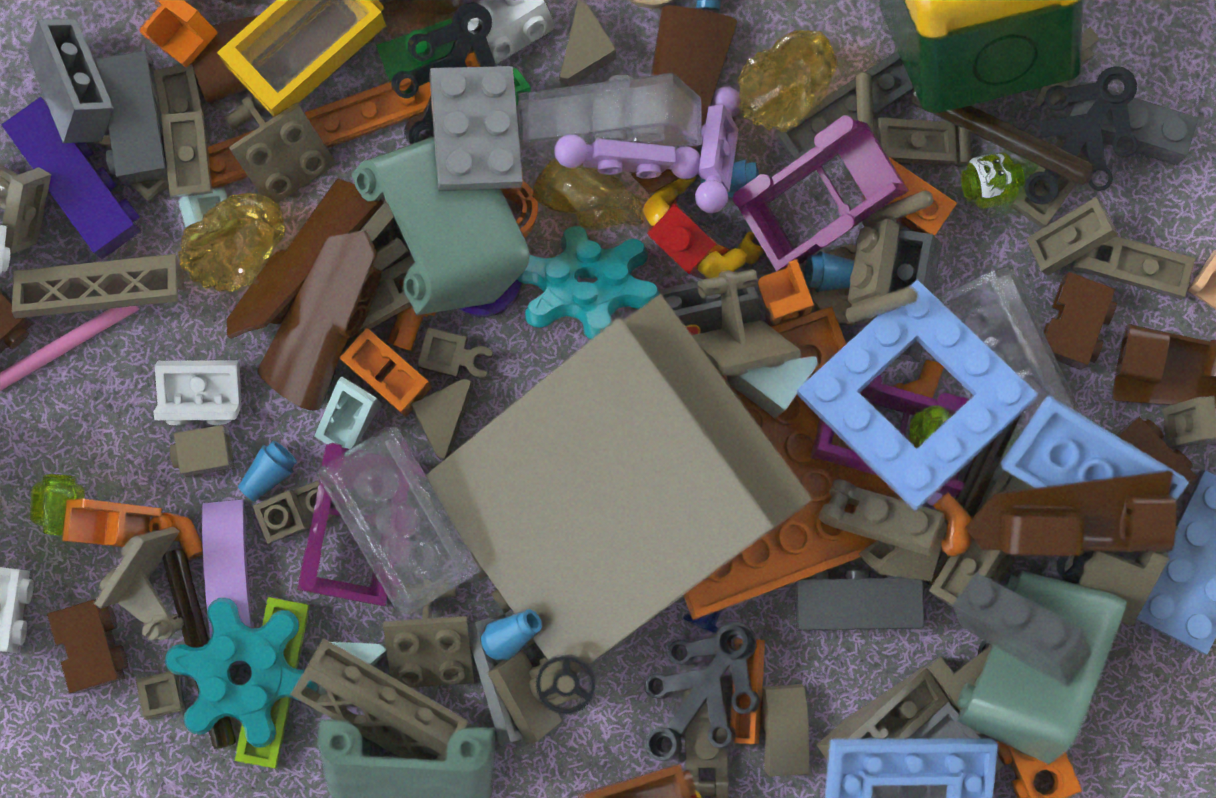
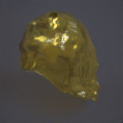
(787, 80)
(592, 196)
(232, 241)

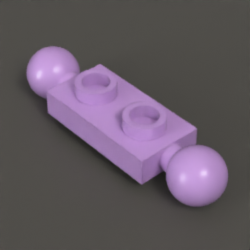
(718, 150)
(617, 156)

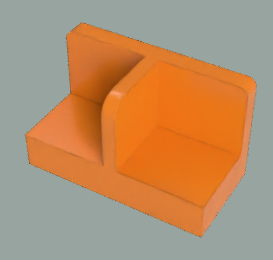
(178, 30)
(785, 294)
(105, 522)

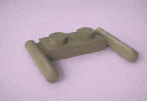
(913, 139)
(875, 261)

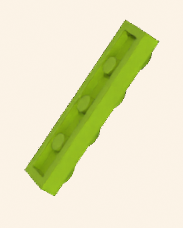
(270, 755)

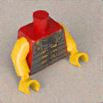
(690, 239)

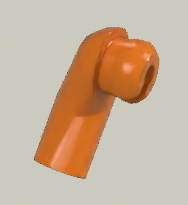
(927, 380)
(187, 537)
(957, 537)

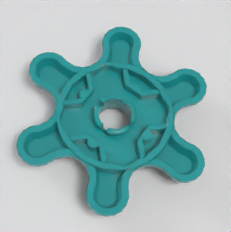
(585, 300)
(210, 666)

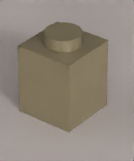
(202, 451)

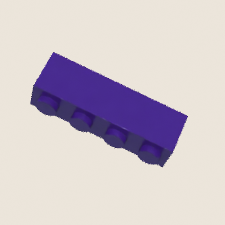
(74, 181)

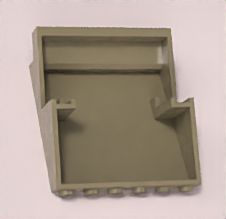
(615, 486)

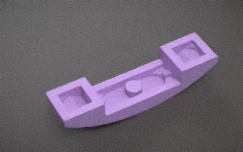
(226, 557)

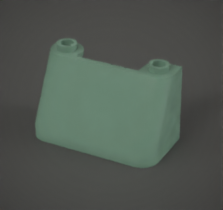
(460, 239)
(1024, 704)
(355, 774)

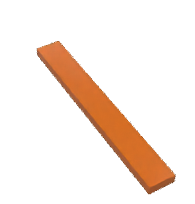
(338, 122)

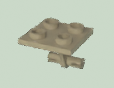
(280, 152)
(740, 345)
(131, 585)
(430, 649)

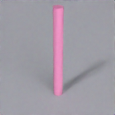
(64, 344)

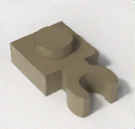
(446, 353)

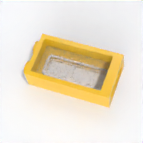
(299, 46)

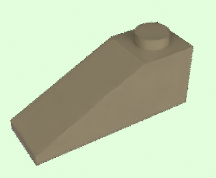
(893, 713)

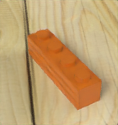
(748, 725)

